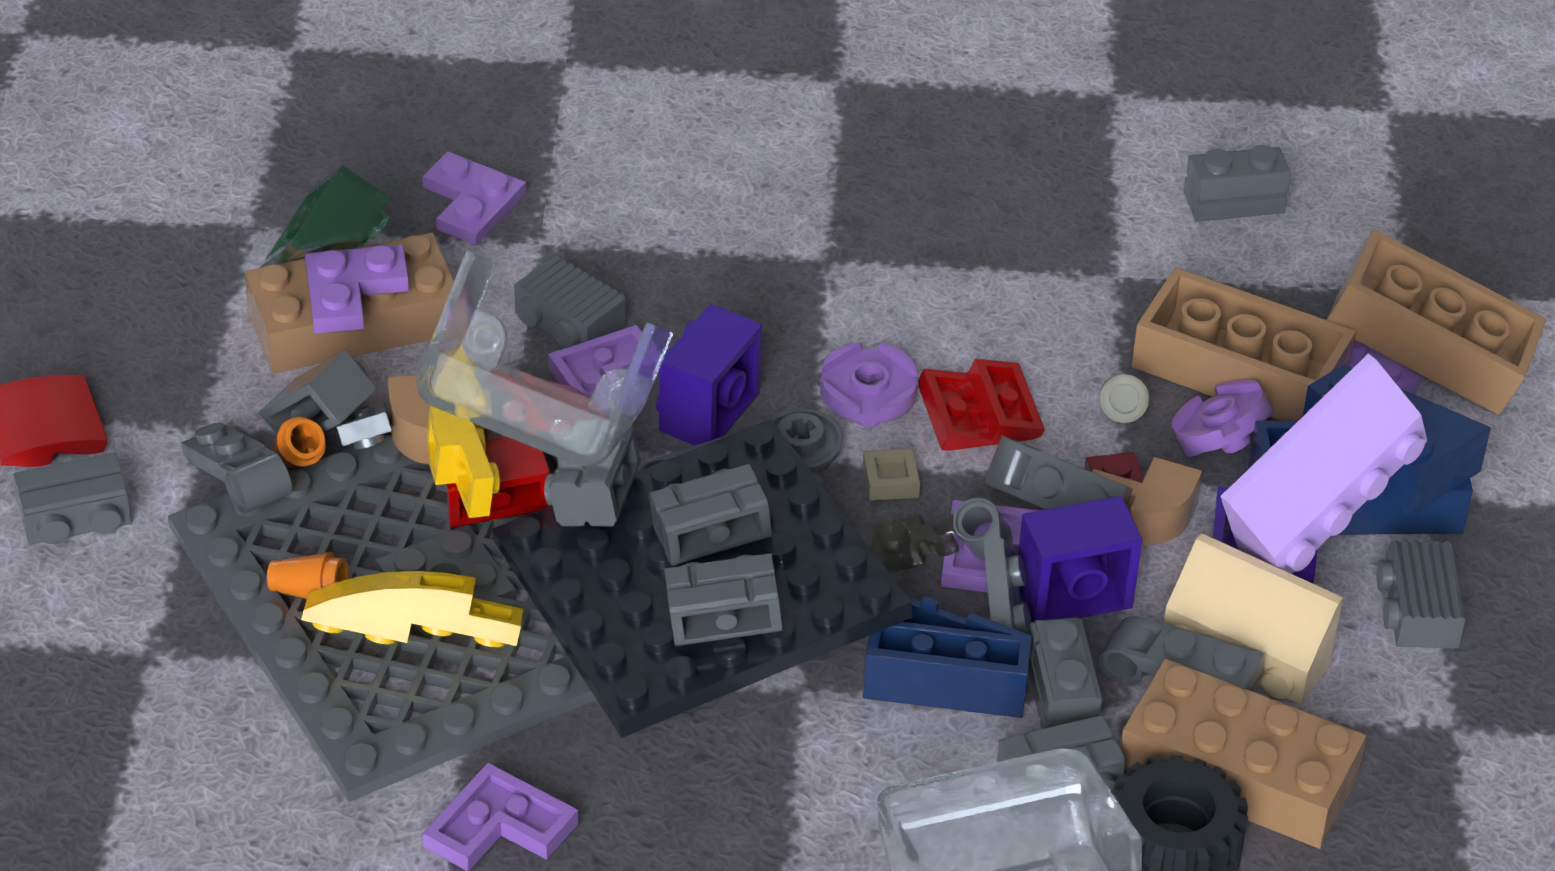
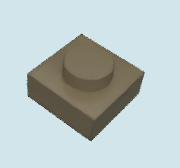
(891, 474)

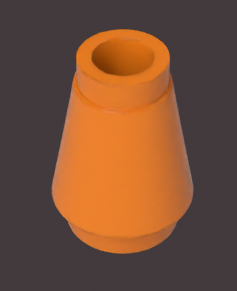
(299, 442)
(306, 573)

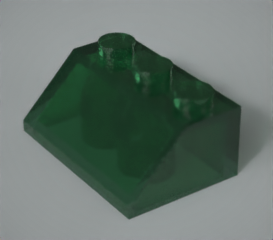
(333, 216)

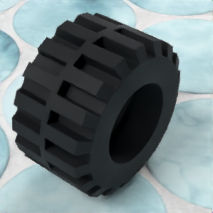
(1186, 796)

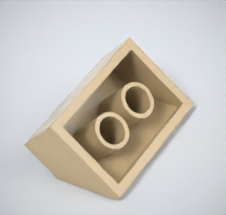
(1260, 609)

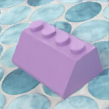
(1324, 468)

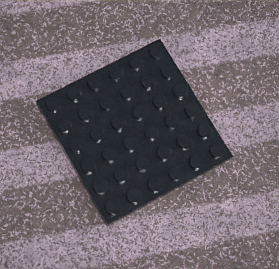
(610, 597)

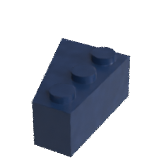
(1449, 457)
(949, 662)

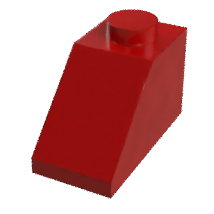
(521, 479)

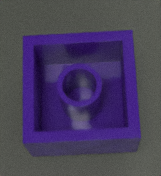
(709, 376)
(1079, 559)

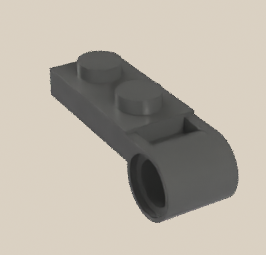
(246, 466)
(1047, 479)
(1003, 568)
(1143, 645)

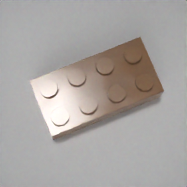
(283, 314)
(1437, 322)
(1216, 334)
(1282, 758)

